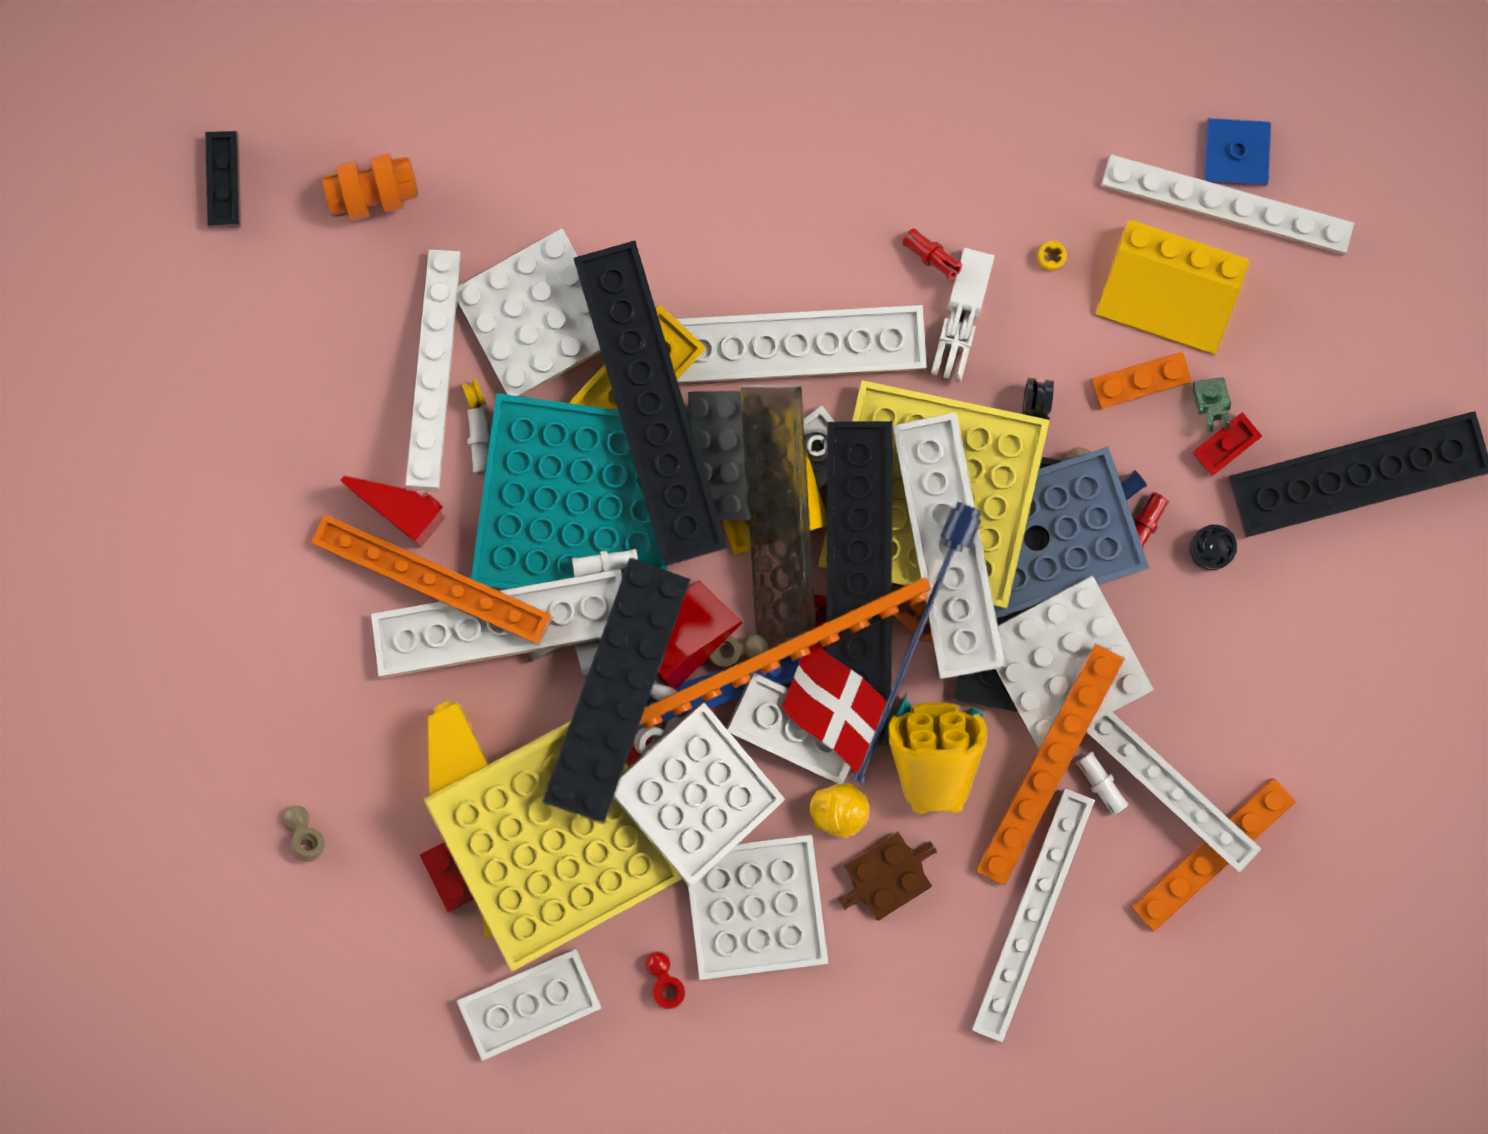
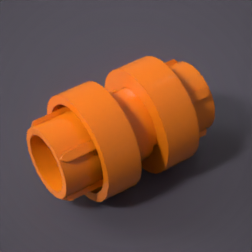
(352, 191)

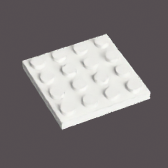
(531, 315)
(1048, 648)
(696, 794)
(759, 910)

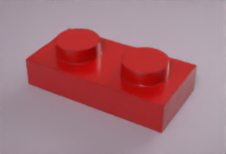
(1227, 444)

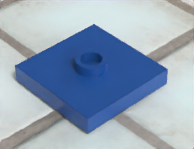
(1237, 152)

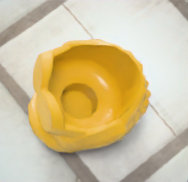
(839, 810)

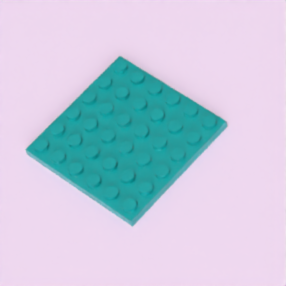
(557, 492)

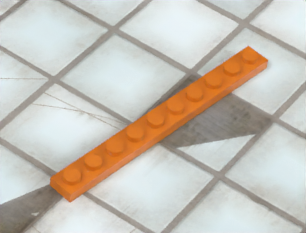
(795, 648)

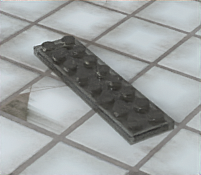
(778, 511)

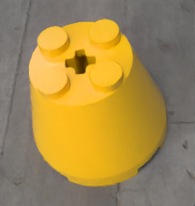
(937, 755)

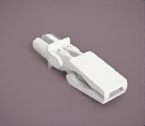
(966, 300)

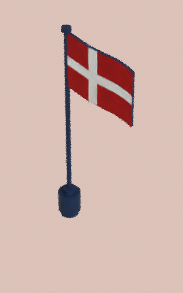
(840, 703)

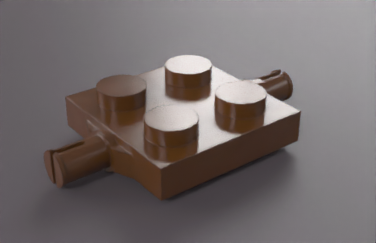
(887, 875)

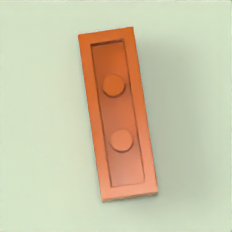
(1141, 380)

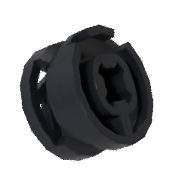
(1041, 399)
(1213, 547)

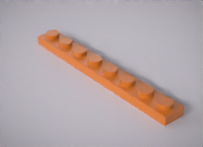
(432, 579)
(1050, 763)

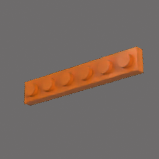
(1205, 862)

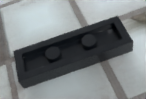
(223, 179)

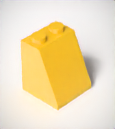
(452, 746)

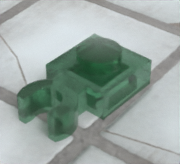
(1214, 400)

